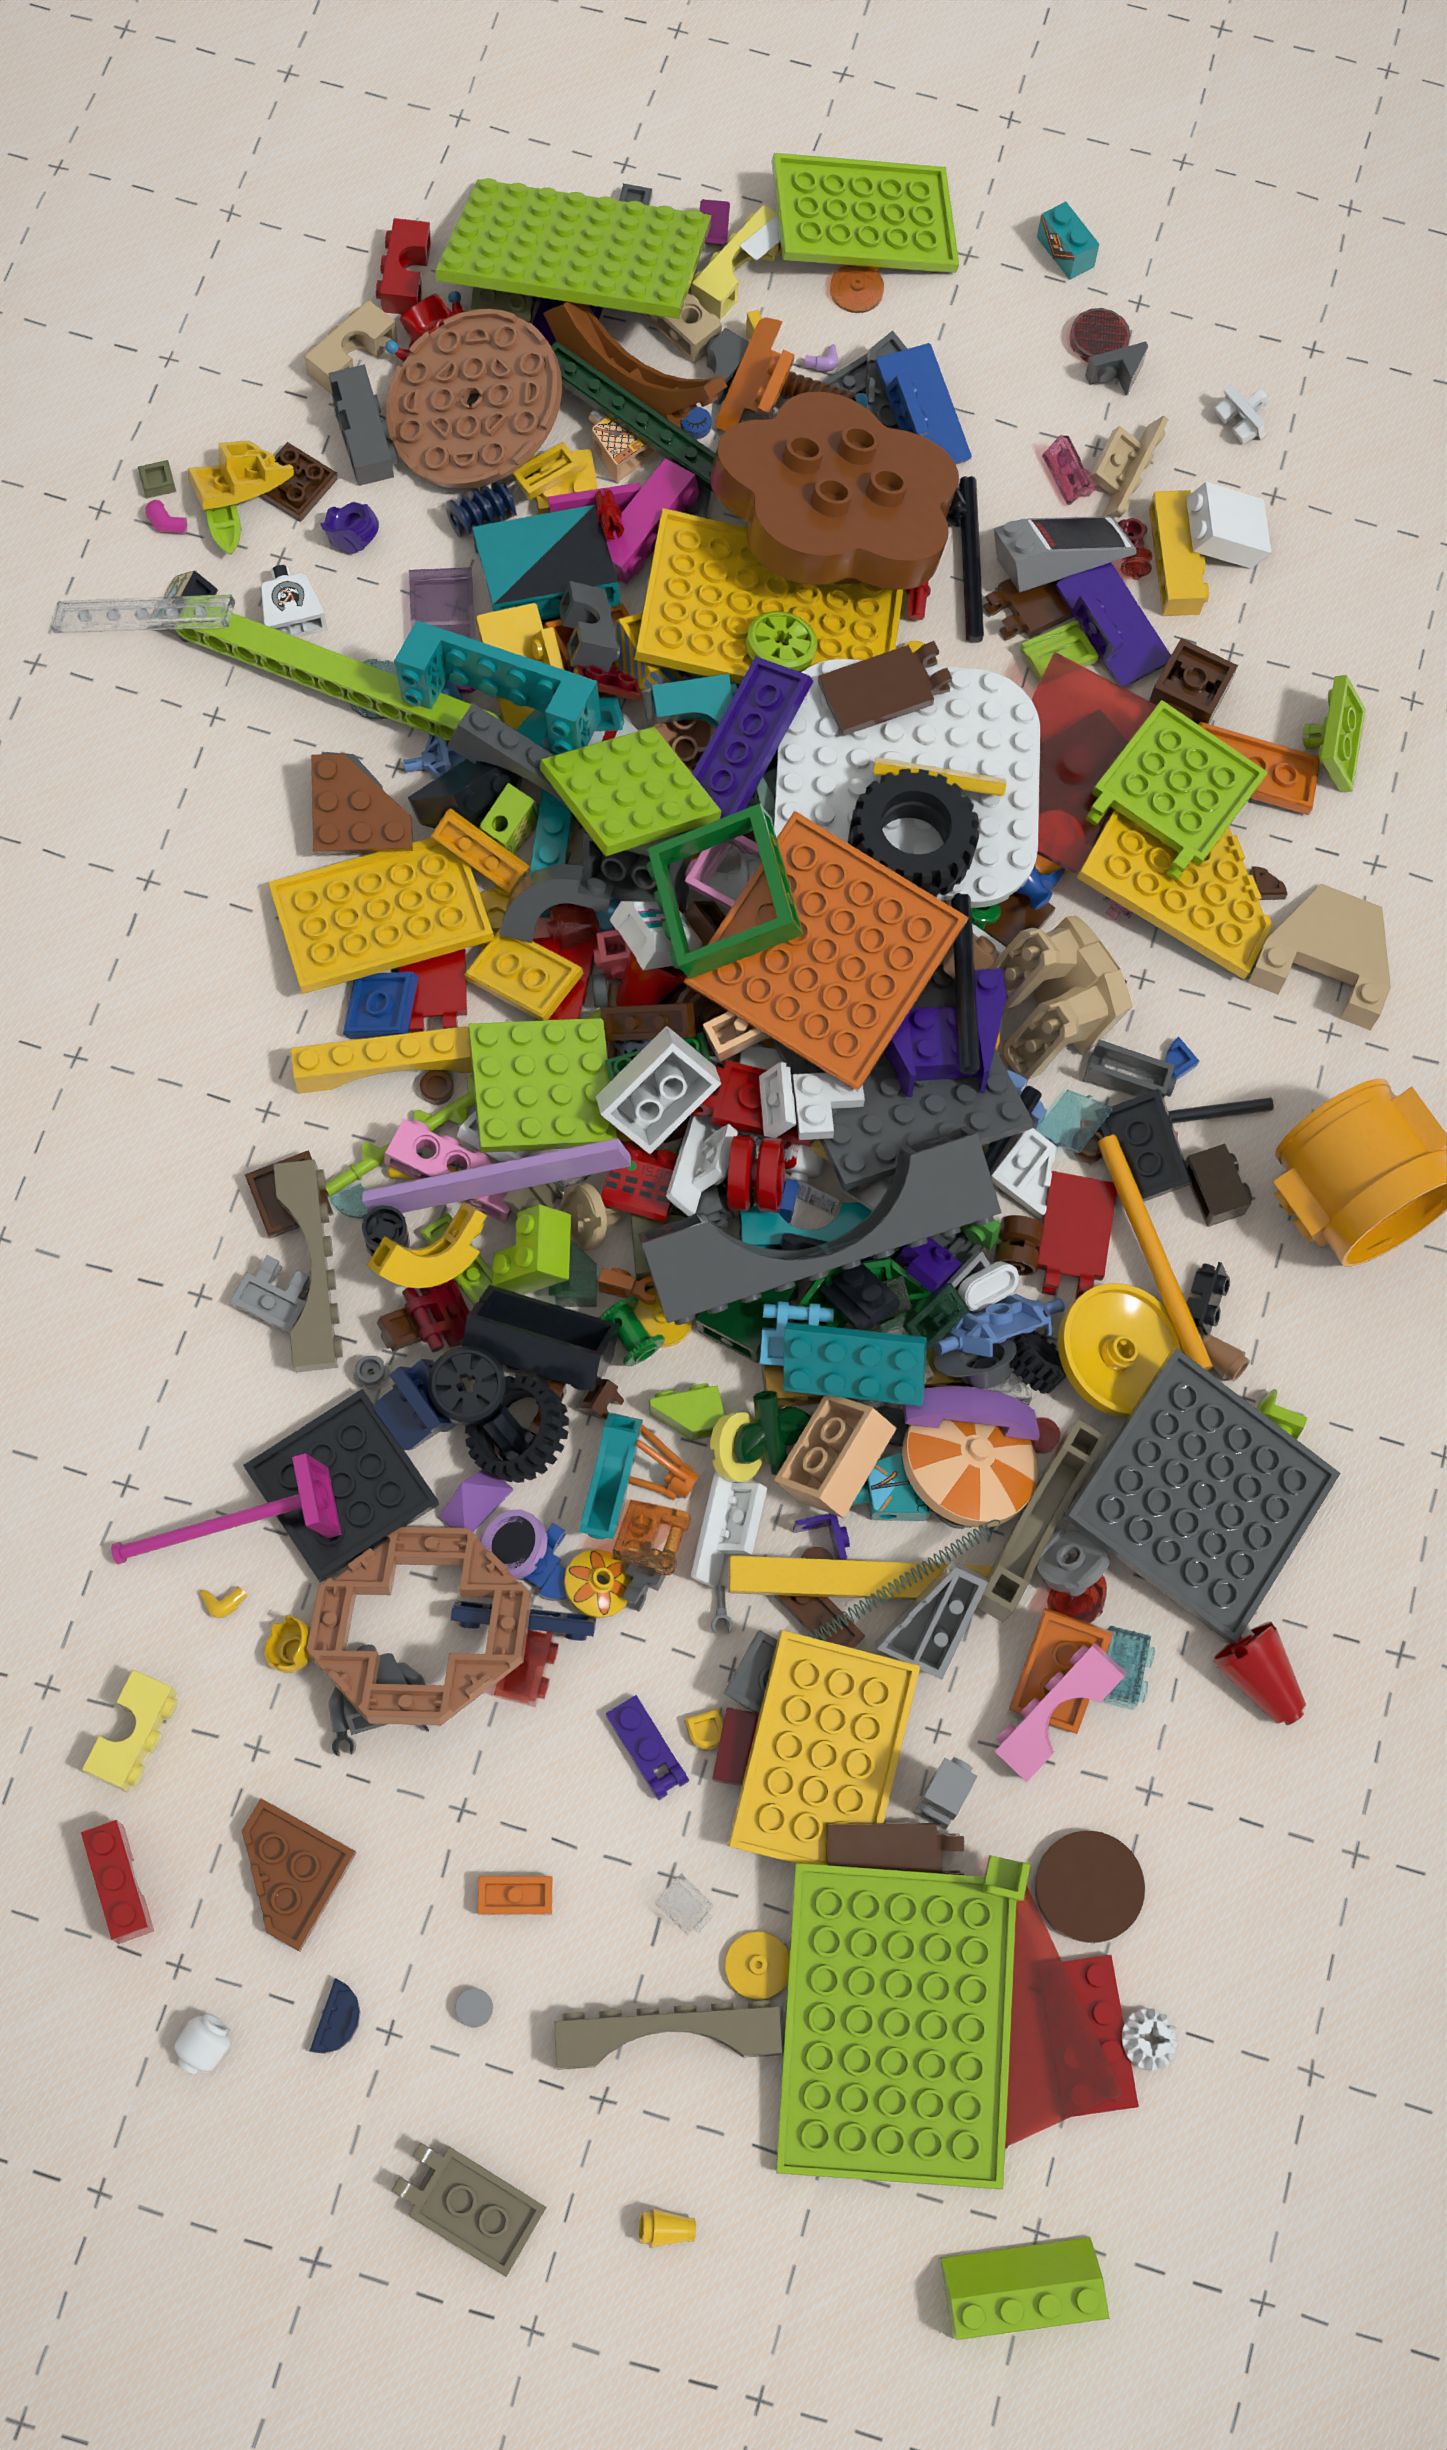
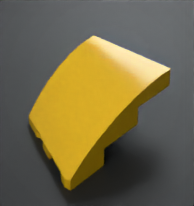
(240, 476)

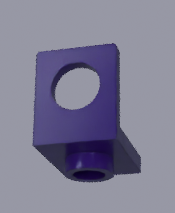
(838, 1534)

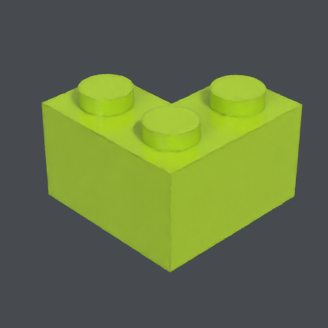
(540, 1252)

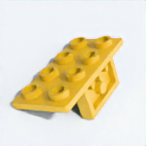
(521, 633)

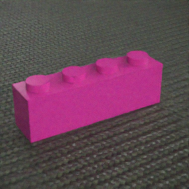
(667, 488)

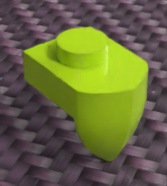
(1286, 1419)

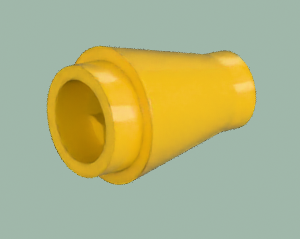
(664, 2228)

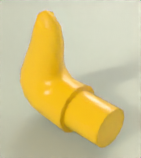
(223, 1607)

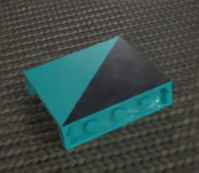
(539, 555)

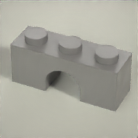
(946, 1792)

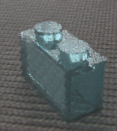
(1133, 1654)

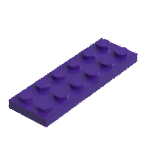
(750, 734)

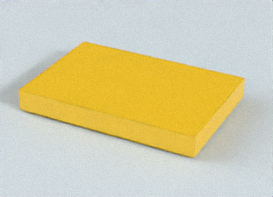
(524, 975)

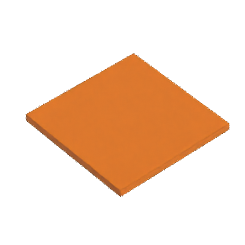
(854, 970)

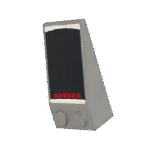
(1054, 548)

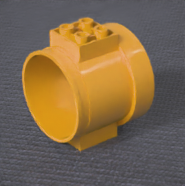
(1364, 1171)

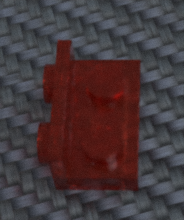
(527, 1680)

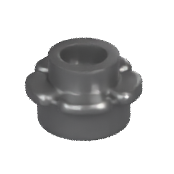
(370, 1363)

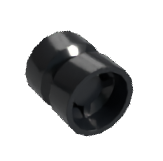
(384, 1222)

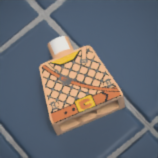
(616, 447)

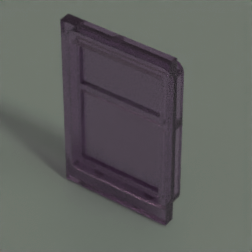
(443, 599)

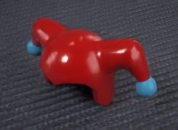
(424, 317)

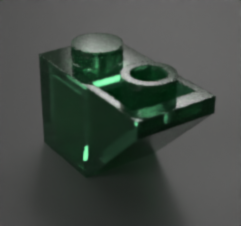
(582, 1282)

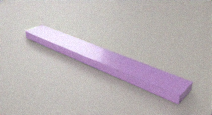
(501, 1177)

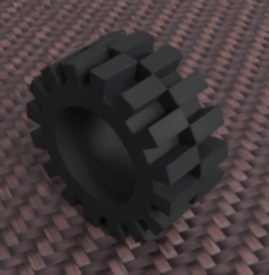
(1037, 1362)

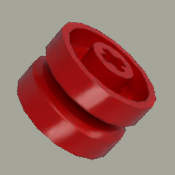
(756, 1174)

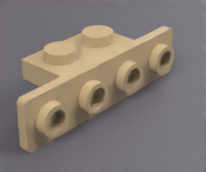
(1123, 463)

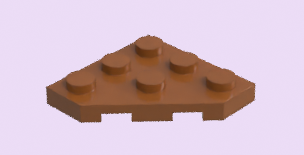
(353, 811)
(292, 1871)

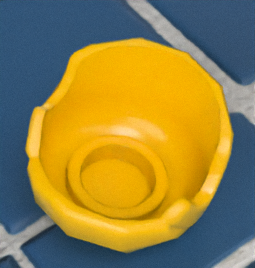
(287, 1645)

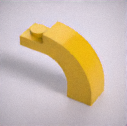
(433, 1263)

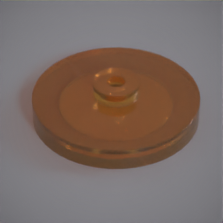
(856, 288)

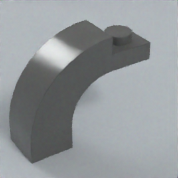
(548, 888)

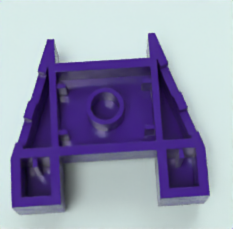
(928, 1037)

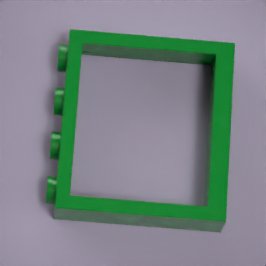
(743, 944)

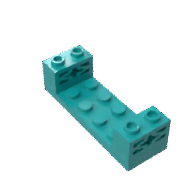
(437, 655)

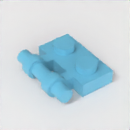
(773, 1338)

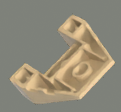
(1338, 939)

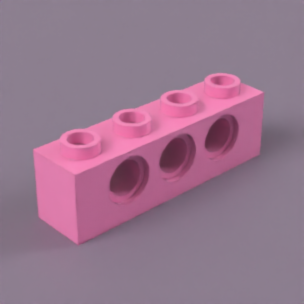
(415, 1135)

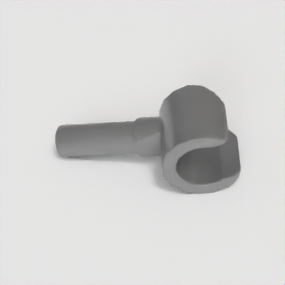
(721, 1610)

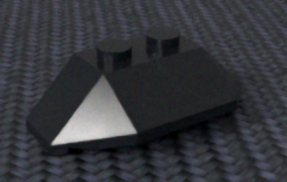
(466, 789)

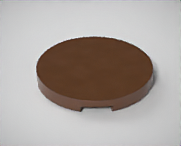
(1089, 1887)

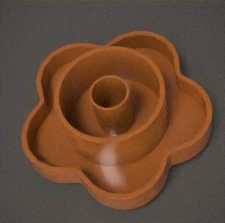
(837, 494)

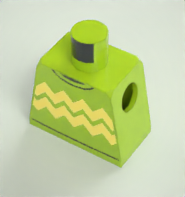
(511, 819)

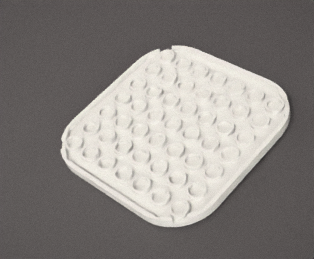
(975, 728)

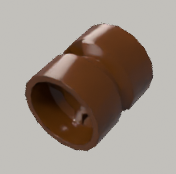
(1018, 1244)

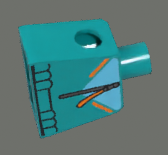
(891, 1494)

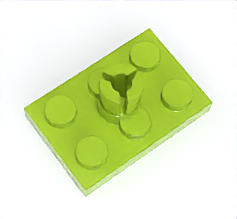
(1339, 734)

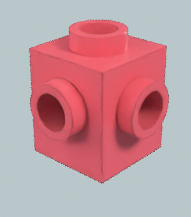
(612, 954)

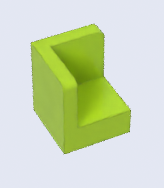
(1006, 1878)

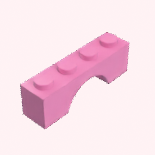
(1029, 1744)

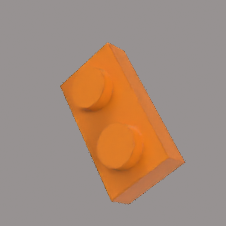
(515, 1895)

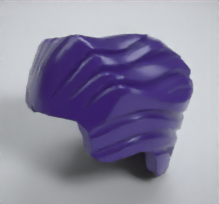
(350, 527)

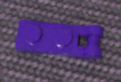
(646, 1746)

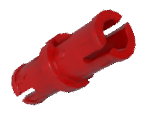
(608, 514)

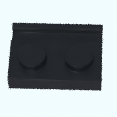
(860, 1297)

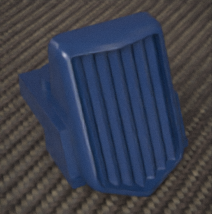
(408, 1407)

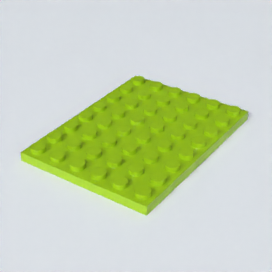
(575, 248)
(896, 2028)

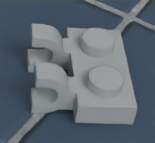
(269, 1302)

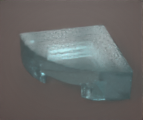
(350, 1202)

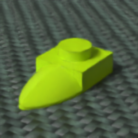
(225, 527)

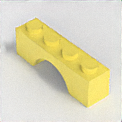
(716, 284)

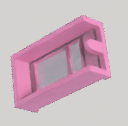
(724, 870)

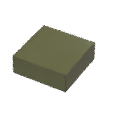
(157, 479)

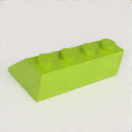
(1023, 2288)

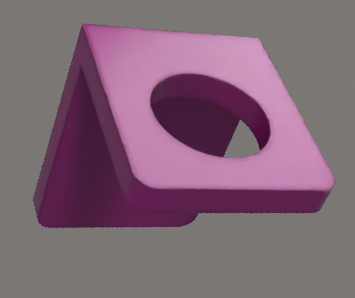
(719, 220)

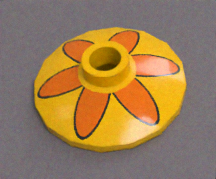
(587, 1593)

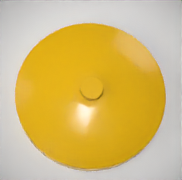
(1115, 1345)

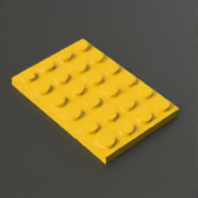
(378, 913)
(821, 1747)

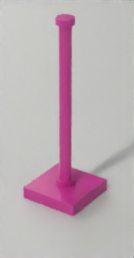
(314, 1498)

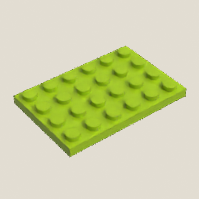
(864, 213)

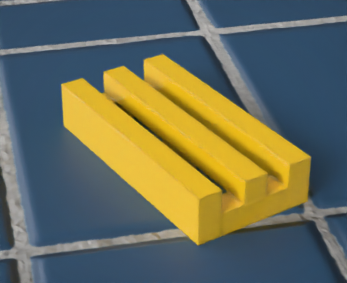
(550, 474)

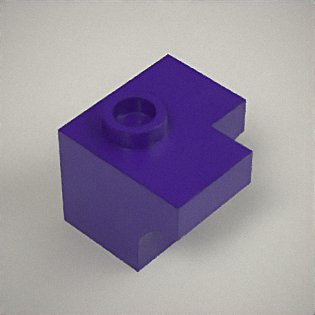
(931, 1264)

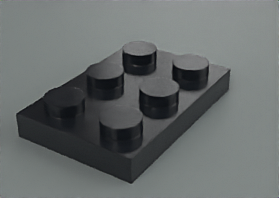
(1149, 1144)

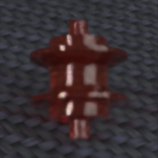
(1138, 564)

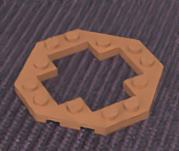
(466, 1673)

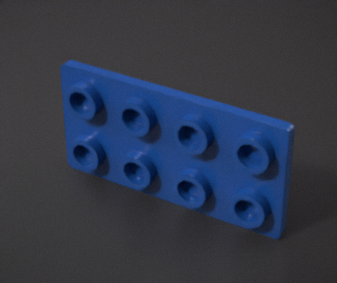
(922, 399)

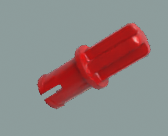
(917, 601)

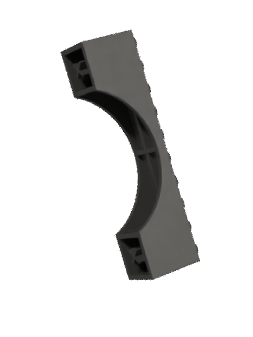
(933, 1192)

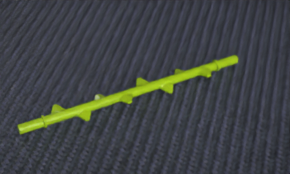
(374, 1156)

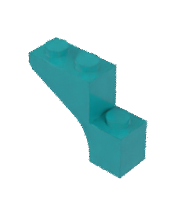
(611, 1476)

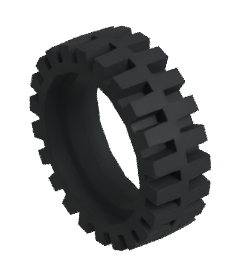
(544, 1444)

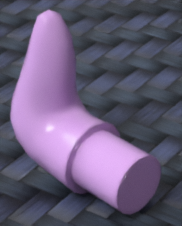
(823, 363)

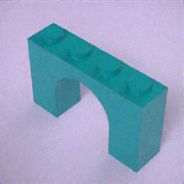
(693, 699)

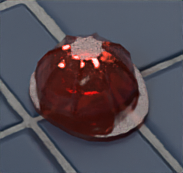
(1082, 1607)

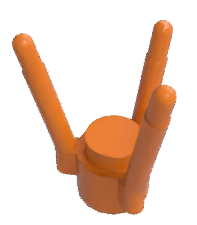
(680, 1475)

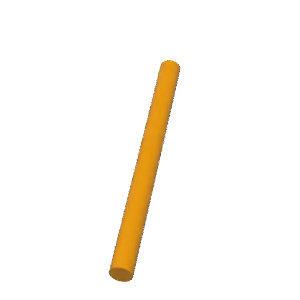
(1153, 1251)

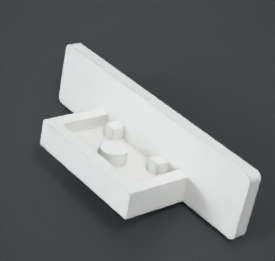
(700, 1162)
(727, 1526)

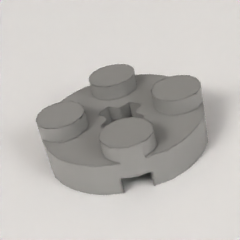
(1079, 1575)

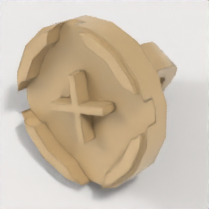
(589, 1215)

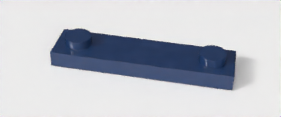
(574, 1625)

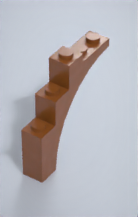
(669, 395)

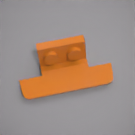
(757, 378)

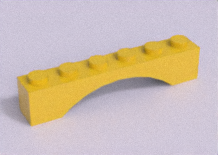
(337, 1063)

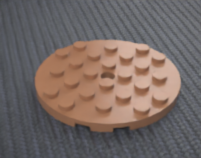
(517, 408)

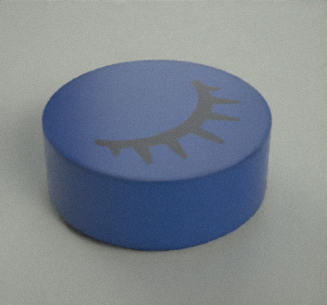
(697, 423)

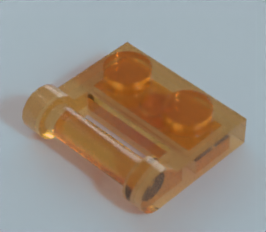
(640, 1532)

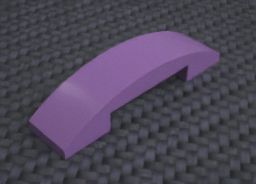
(974, 1406)

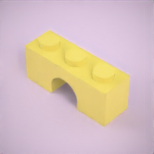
(122, 1761)

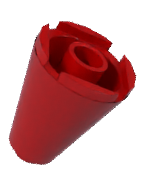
(649, 985)
(1264, 1673)

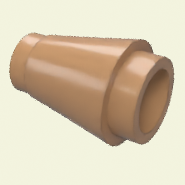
(1225, 1358)

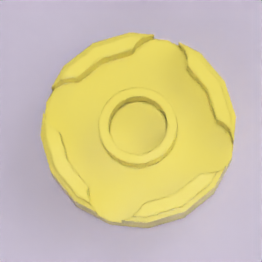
(723, 1444)

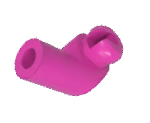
(161, 519)

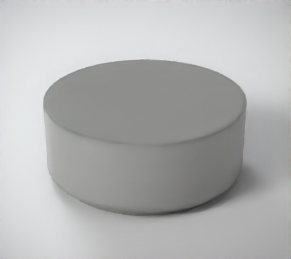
(474, 2007)

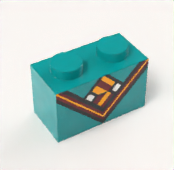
(1067, 240)

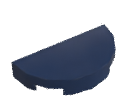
(338, 2020)

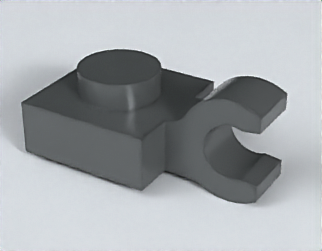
(642, 1579)

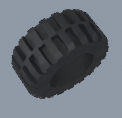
(924, 799)

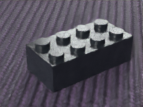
(542, 1337)

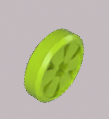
(787, 629)

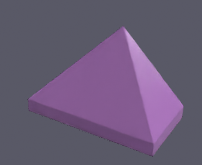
(475, 1501)

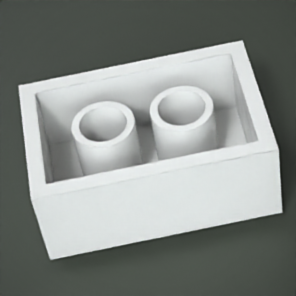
(658, 1090)

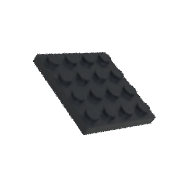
(369, 1476)

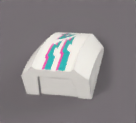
(643, 932)

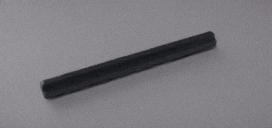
(971, 562)
(966, 990)

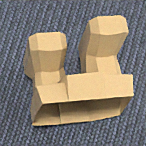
(1077, 993)

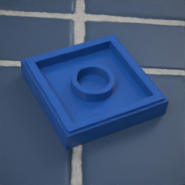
(380, 1005)

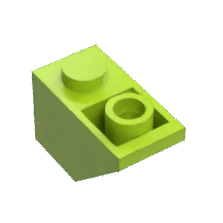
(689, 1412)

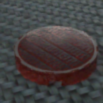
(1098, 332)

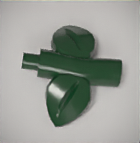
(770, 1432)

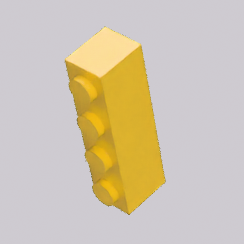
(1177, 566)

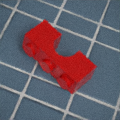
(407, 246)
(116, 1883)

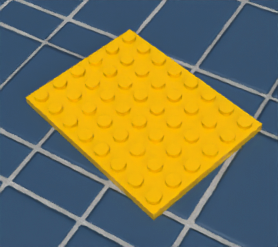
(712, 587)

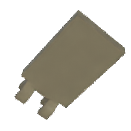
(471, 2207)

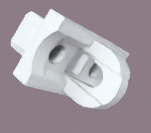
(1247, 410)

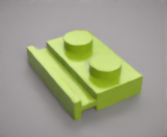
(1066, 641)

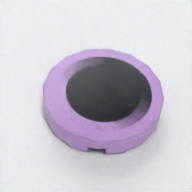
(516, 1541)

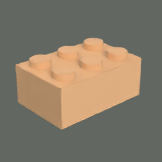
(835, 1454)

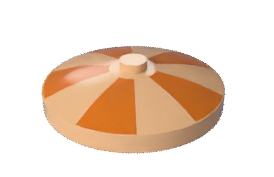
(970, 1471)

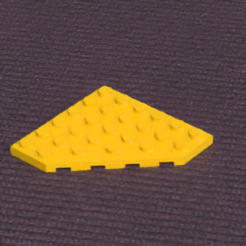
(1207, 908)

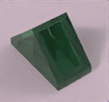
(935, 1315)

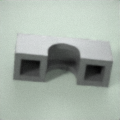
(594, 637)

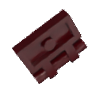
(447, 1309)

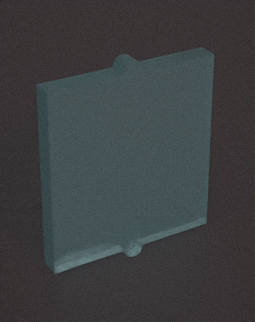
(1073, 1121)

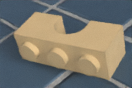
(365, 329)

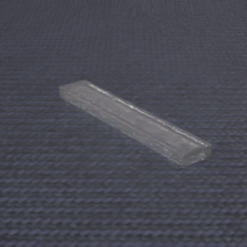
(142, 613)

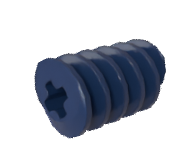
(480, 507)

